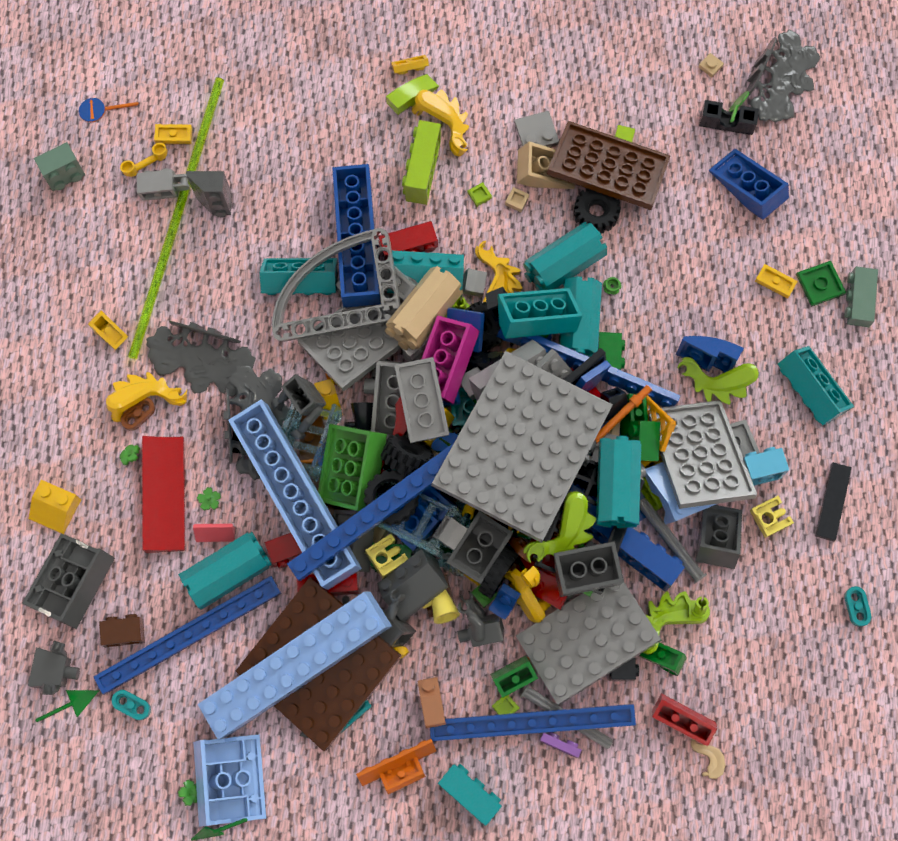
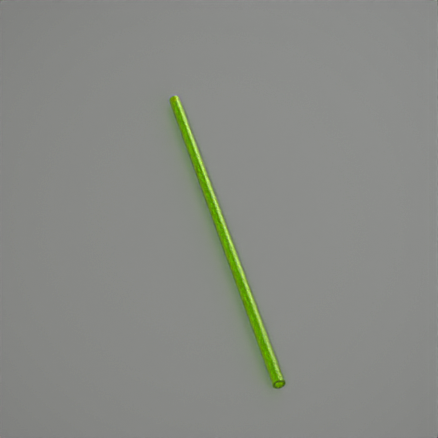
(175, 221)

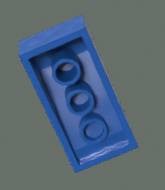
(751, 183)

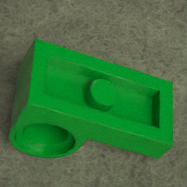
(667, 658)

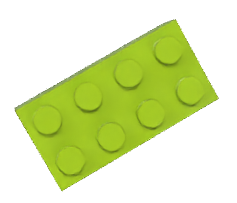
(422, 162)

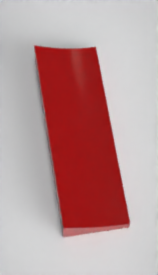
(163, 494)

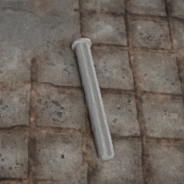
(671, 540)
(546, 704)

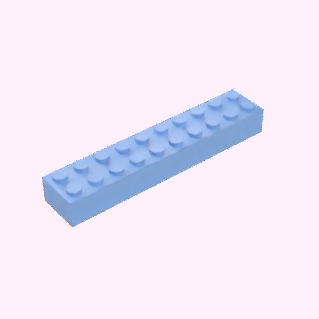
(291, 488)
(294, 665)

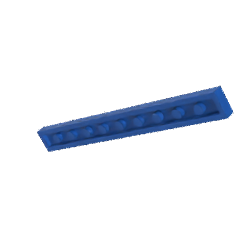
(613, 376)
(367, 518)
(187, 635)
(535, 722)

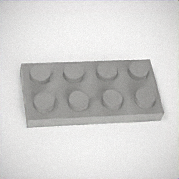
(421, 400)

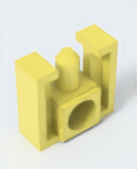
(765, 509)
(378, 549)

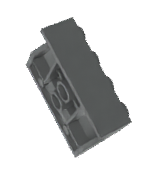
(68, 580)

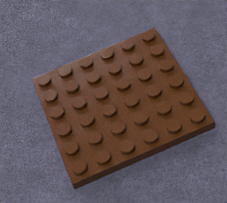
(335, 696)

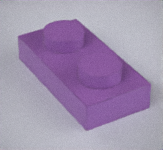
(568, 747)

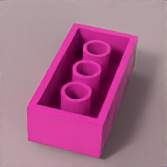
(451, 347)

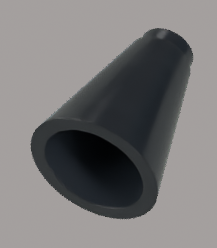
(362, 416)

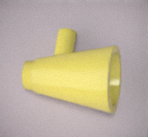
(443, 608)

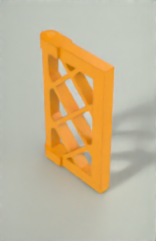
(666, 429)

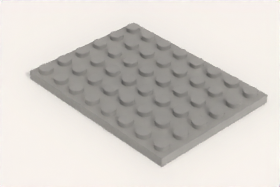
(522, 446)

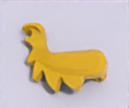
(447, 112)
(502, 271)
(137, 389)
(522, 583)

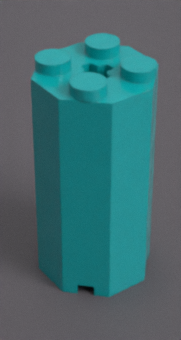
(565, 257)
(588, 298)
(618, 482)
(225, 570)

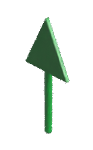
(78, 700)
(208, 832)

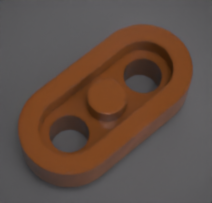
(136, 412)
(518, 545)

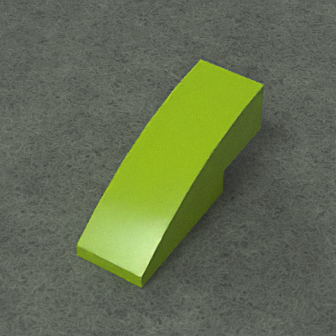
(405, 95)

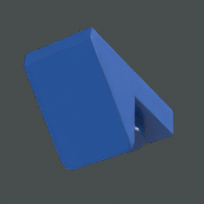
(504, 601)

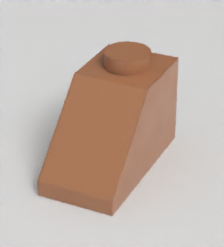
(431, 702)

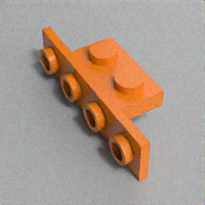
(400, 769)

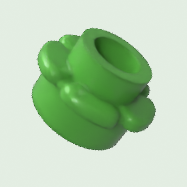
(612, 281)

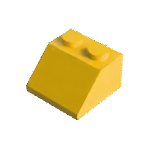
(53, 506)

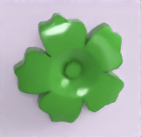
(129, 454)
(209, 499)
(188, 792)

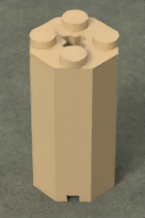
(417, 314)

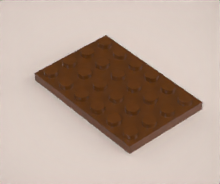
(609, 165)

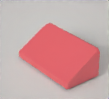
(214, 532)

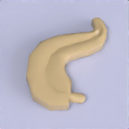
(716, 759)

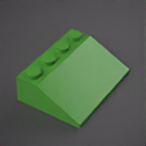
(348, 465)

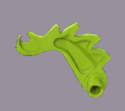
(721, 386)
(573, 523)
(679, 611)

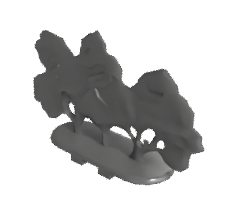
(787, 76)
(201, 362)
(254, 388)

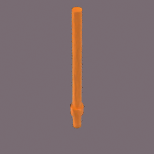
(633, 402)

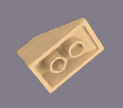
(533, 167)

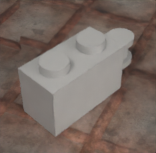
(160, 184)

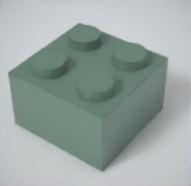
(59, 167)

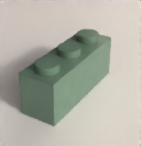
(861, 296)

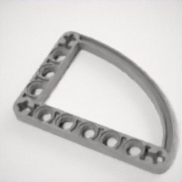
(319, 258)

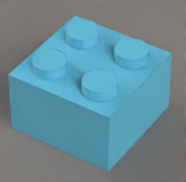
(766, 466)

